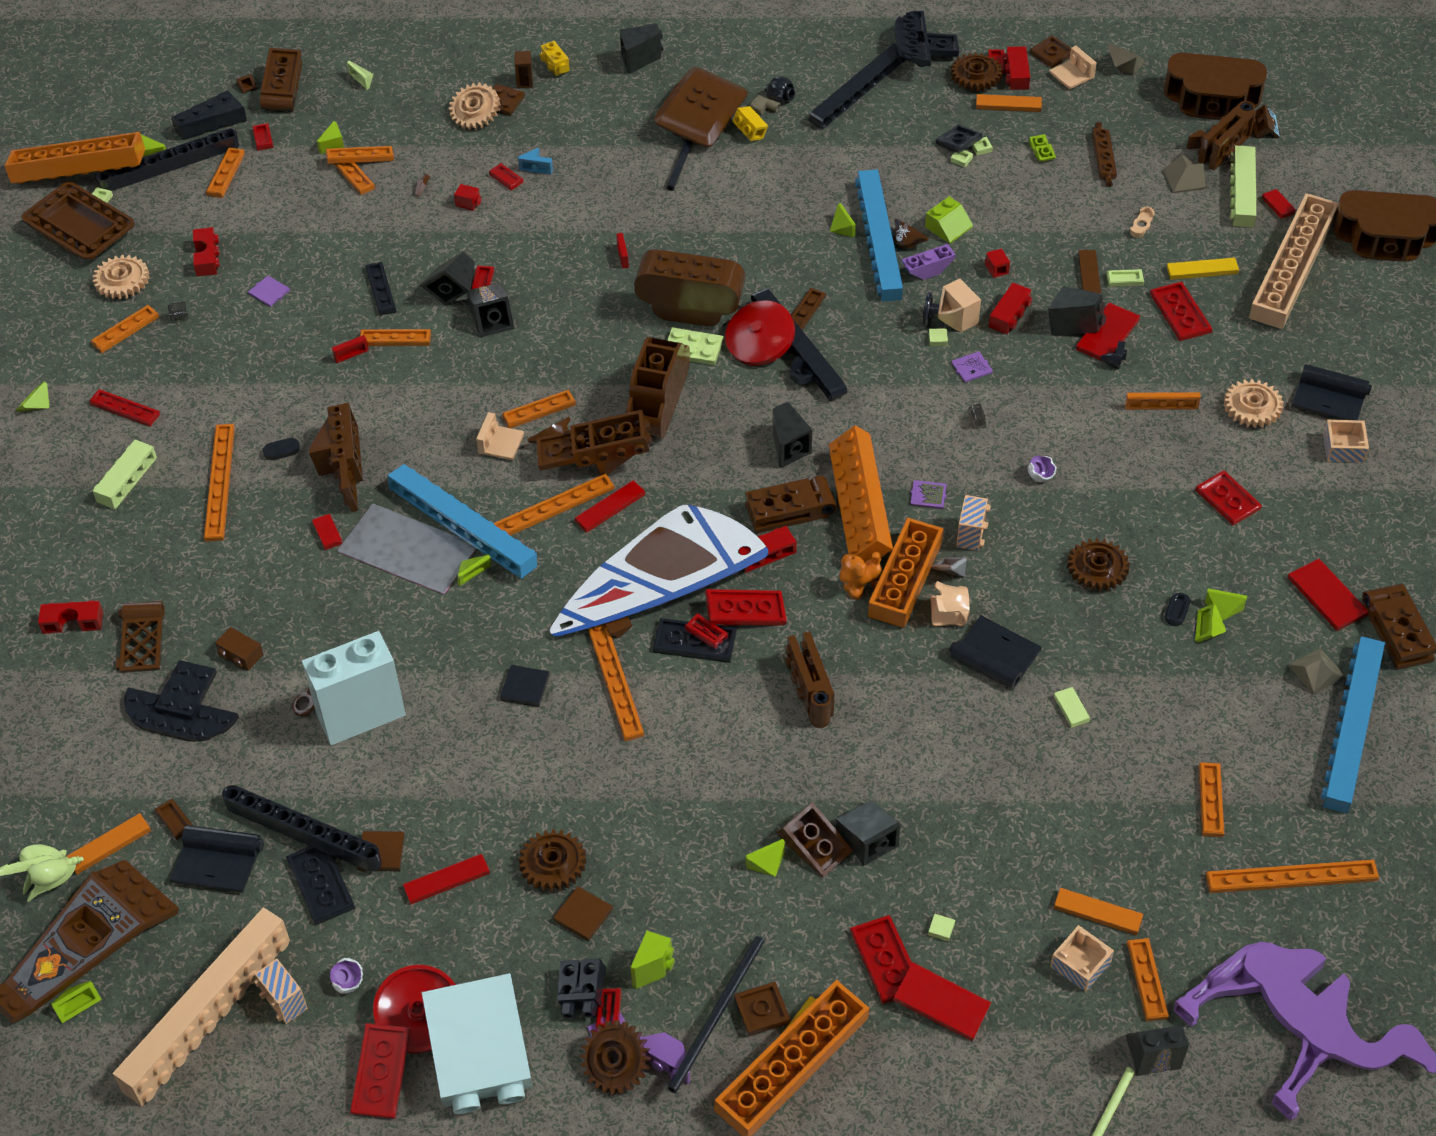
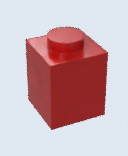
(467, 197)
(997, 263)

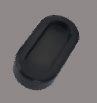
(281, 449)
(1177, 609)

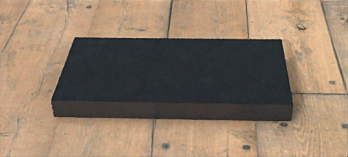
(676, 641)
(320, 884)

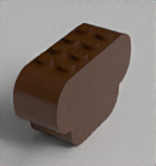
(1213, 84)
(1386, 224)
(689, 286)
(658, 382)

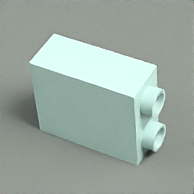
(354, 687)
(477, 1043)

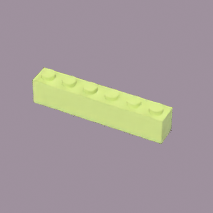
(1243, 186)

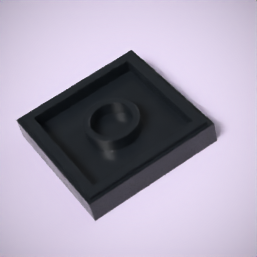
(959, 138)
(525, 685)

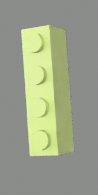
(124, 474)

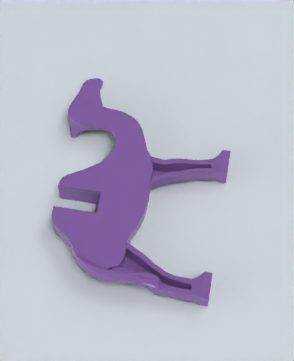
(1314, 1019)

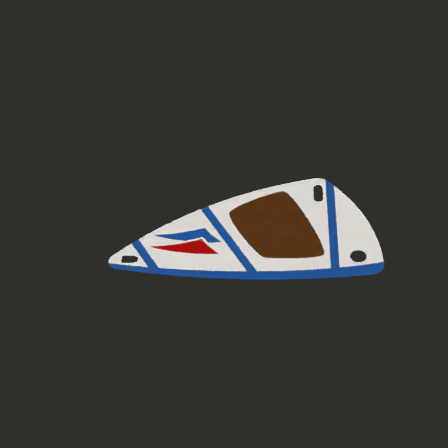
(661, 566)

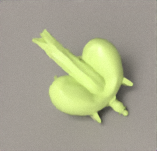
(45, 868)

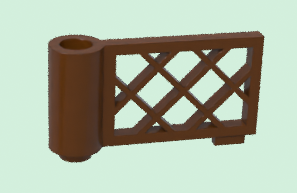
(141, 615)

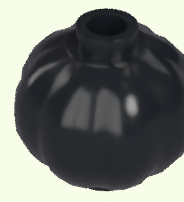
(780, 89)

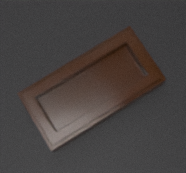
(173, 818)

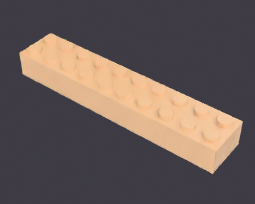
(1293, 261)
(201, 1007)

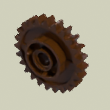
(976, 72)
(1098, 564)
(541, 872)
(599, 1059)

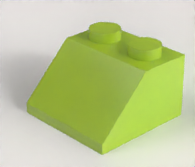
(948, 220)
(652, 959)

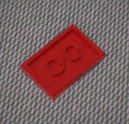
(1228, 497)

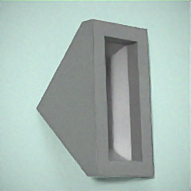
(951, 565)

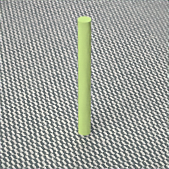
(1114, 1101)

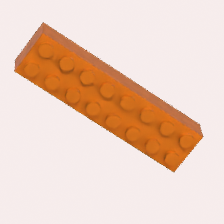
(75, 157)
(860, 494)
(791, 1059)

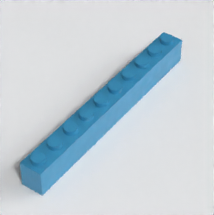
(879, 236)
(462, 521)
(1353, 726)

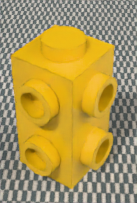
(554, 58)
(750, 123)

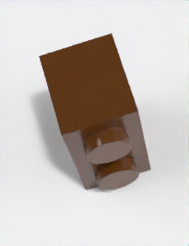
(523, 69)
(239, 649)

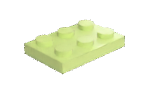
(703, 346)

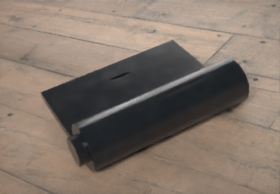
(1331, 393)
(995, 652)
(216, 858)

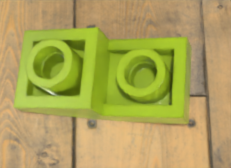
(1041, 148)

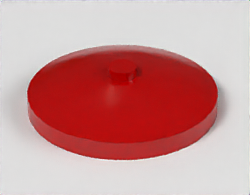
(760, 333)
(402, 1005)

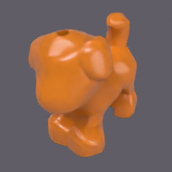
(857, 573)

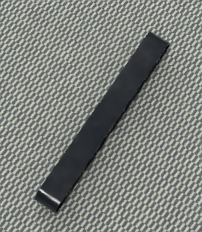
(856, 87)
(169, 160)
(825, 375)
(302, 828)

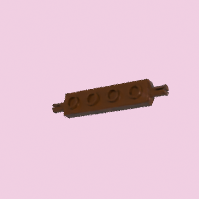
(1104, 154)

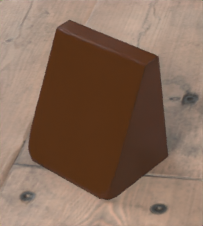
(246, 83)
(1194, 140)
(619, 626)

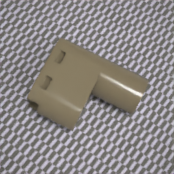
(761, 103)

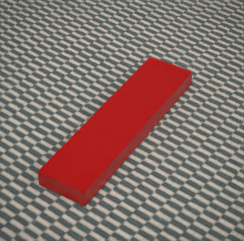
(124, 407)
(609, 506)
(446, 879)

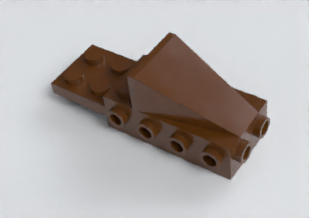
(599, 442)
(338, 451)

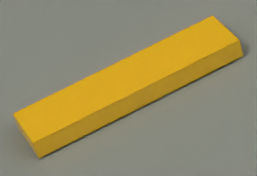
(1202, 268)

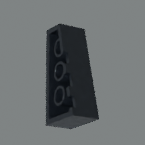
(209, 116)

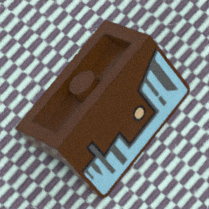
(1265, 122)

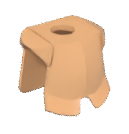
(950, 606)

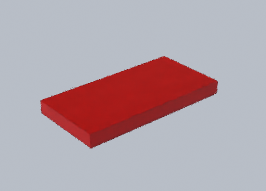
(1181, 311)
(1116, 328)
(1328, 594)
(745, 607)
(882, 955)
(942, 1001)
(380, 1071)

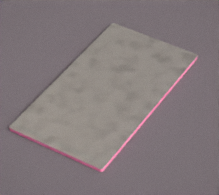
(407, 548)

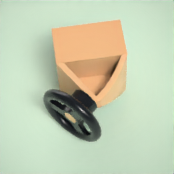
(957, 307)

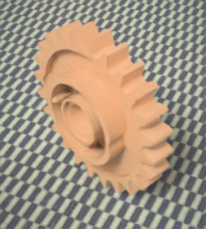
(474, 106)
(121, 277)
(1253, 403)

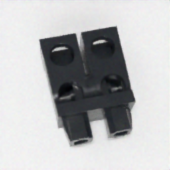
(580, 987)

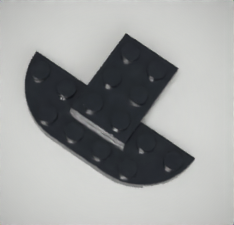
(917, 45)
(179, 706)

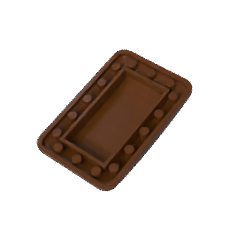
(700, 106)
(77, 221)

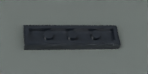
(380, 288)

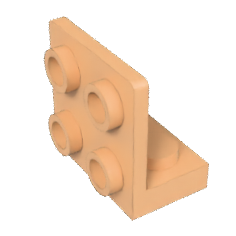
(1076, 70)
(498, 440)

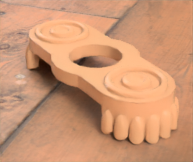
(1146, 216)

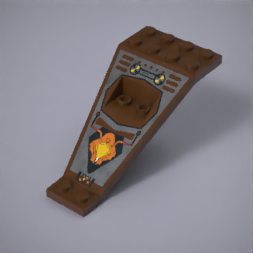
(93, 925)

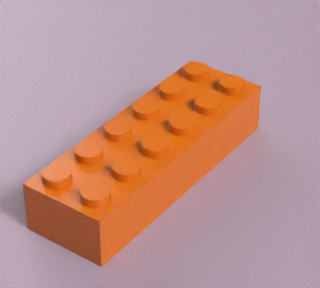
(905, 572)

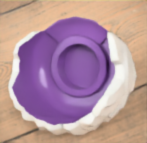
(1041, 468)
(346, 975)

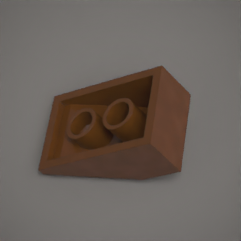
(814, 839)

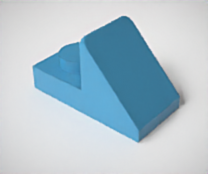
(533, 162)

